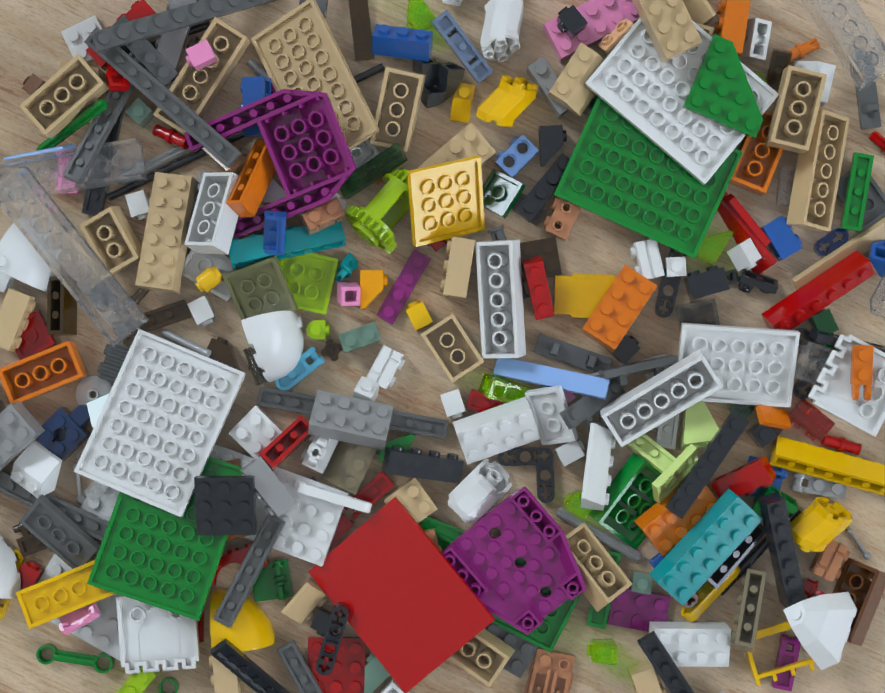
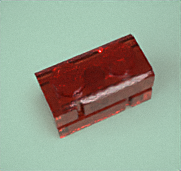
(810, 420)

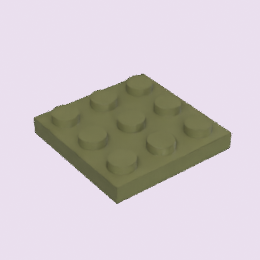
(260, 288)

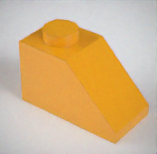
(372, 285)

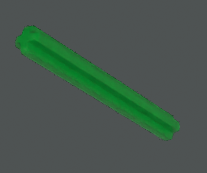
(82, 119)

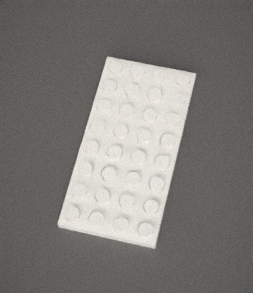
(308, 522)

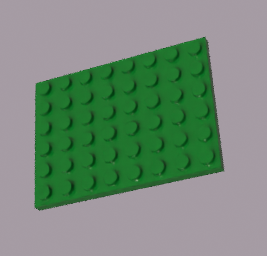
(640, 186)
(159, 554)

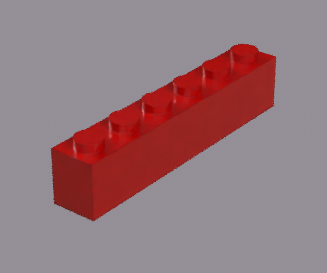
(819, 292)

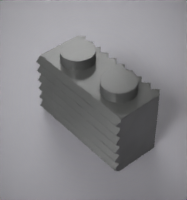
(113, 361)

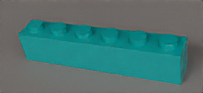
(298, 243)

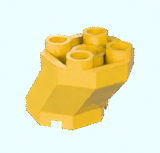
(507, 101)
(819, 524)

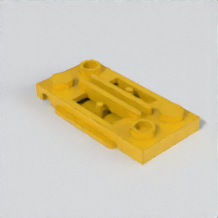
(580, 293)

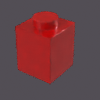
(30, 573)

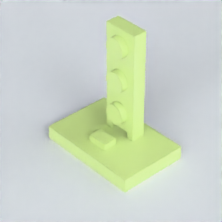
(672, 469)

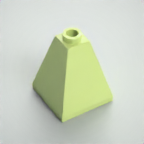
(697, 426)

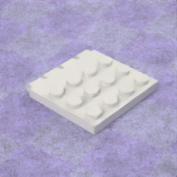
(835, 391)
(155, 637)

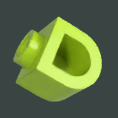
(318, 329)

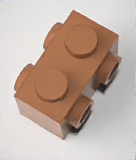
(563, 218)

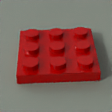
(349, 666)

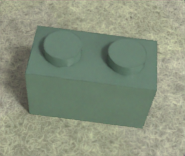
(359, 337)

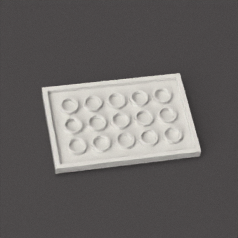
(750, 362)

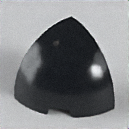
(440, 80)

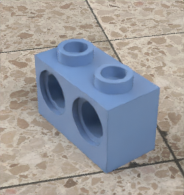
(520, 160)

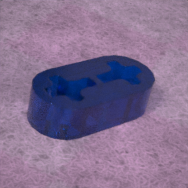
(833, 245)

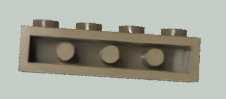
(750, 607)

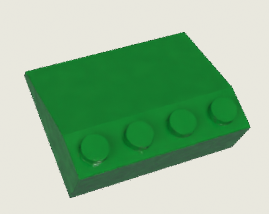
(628, 499)

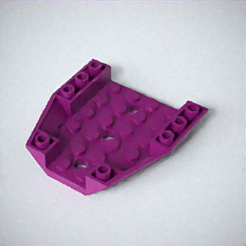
(491, 569)

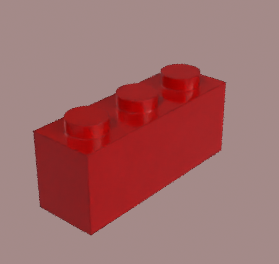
(538, 288)
(286, 443)
(745, 478)

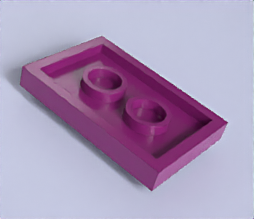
(636, 610)

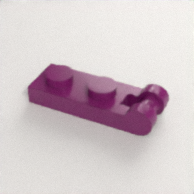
(785, 657)

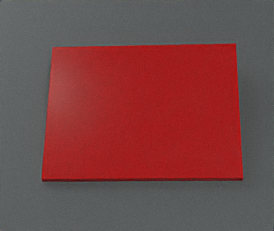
(401, 595)

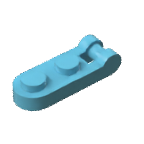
(301, 370)

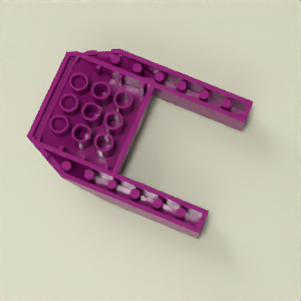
(302, 144)

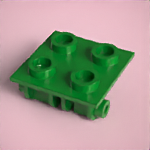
(273, 582)

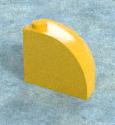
(250, 630)

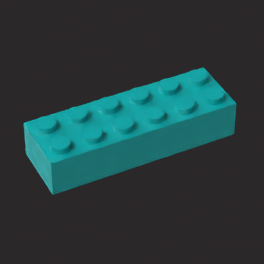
(705, 546)

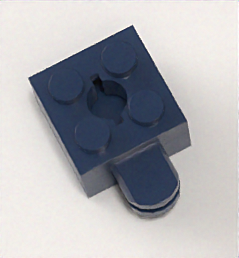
(65, 431)

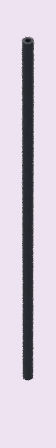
(201, 153)

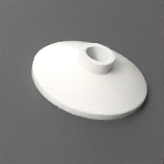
(89, 384)

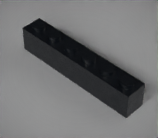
(782, 549)

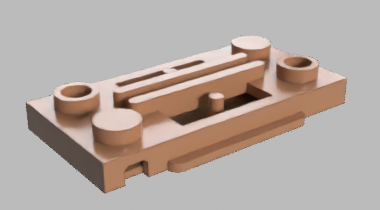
(550, 672)

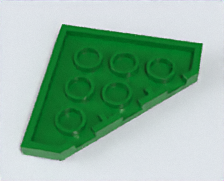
(723, 90)

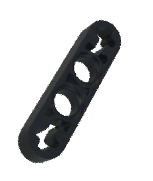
(674, 282)
(330, 638)

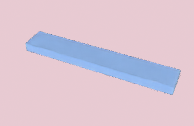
(550, 376)

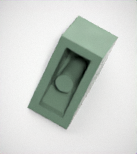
(374, 674)

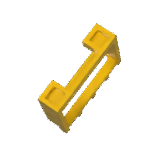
(770, 631)

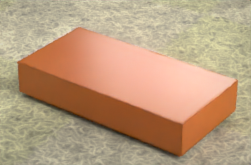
(773, 417)

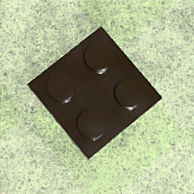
(547, 250)

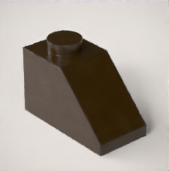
(223, 352)

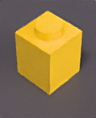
(418, 315)

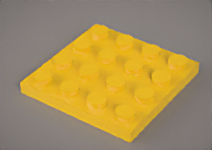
(446, 200)

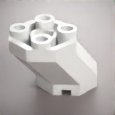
(501, 29)
(479, 491)

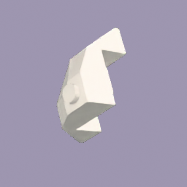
(823, 625)

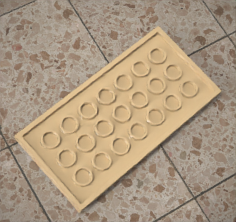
(304, 56)

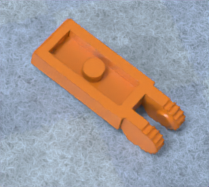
(861, 370)

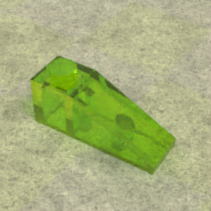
(501, 388)

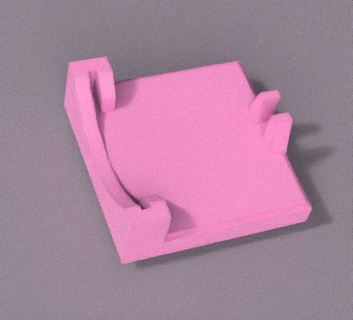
(78, 618)

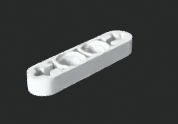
(334, 497)

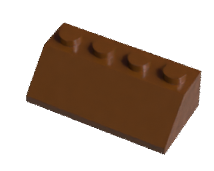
(866, 589)

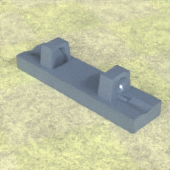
(462, 46)

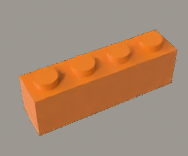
(252, 181)

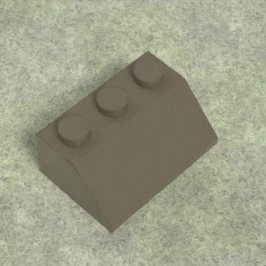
(349, 465)

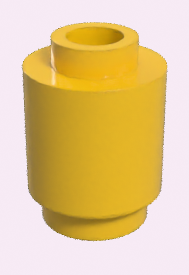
(208, 279)

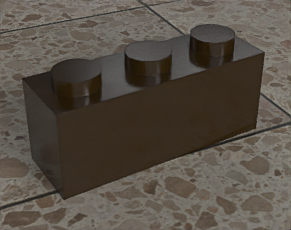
(60, 309)

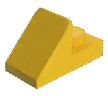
(462, 103)

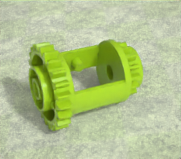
(382, 213)

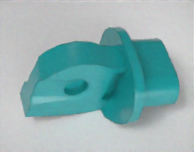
(346, 267)

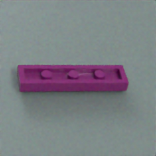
(403, 287)

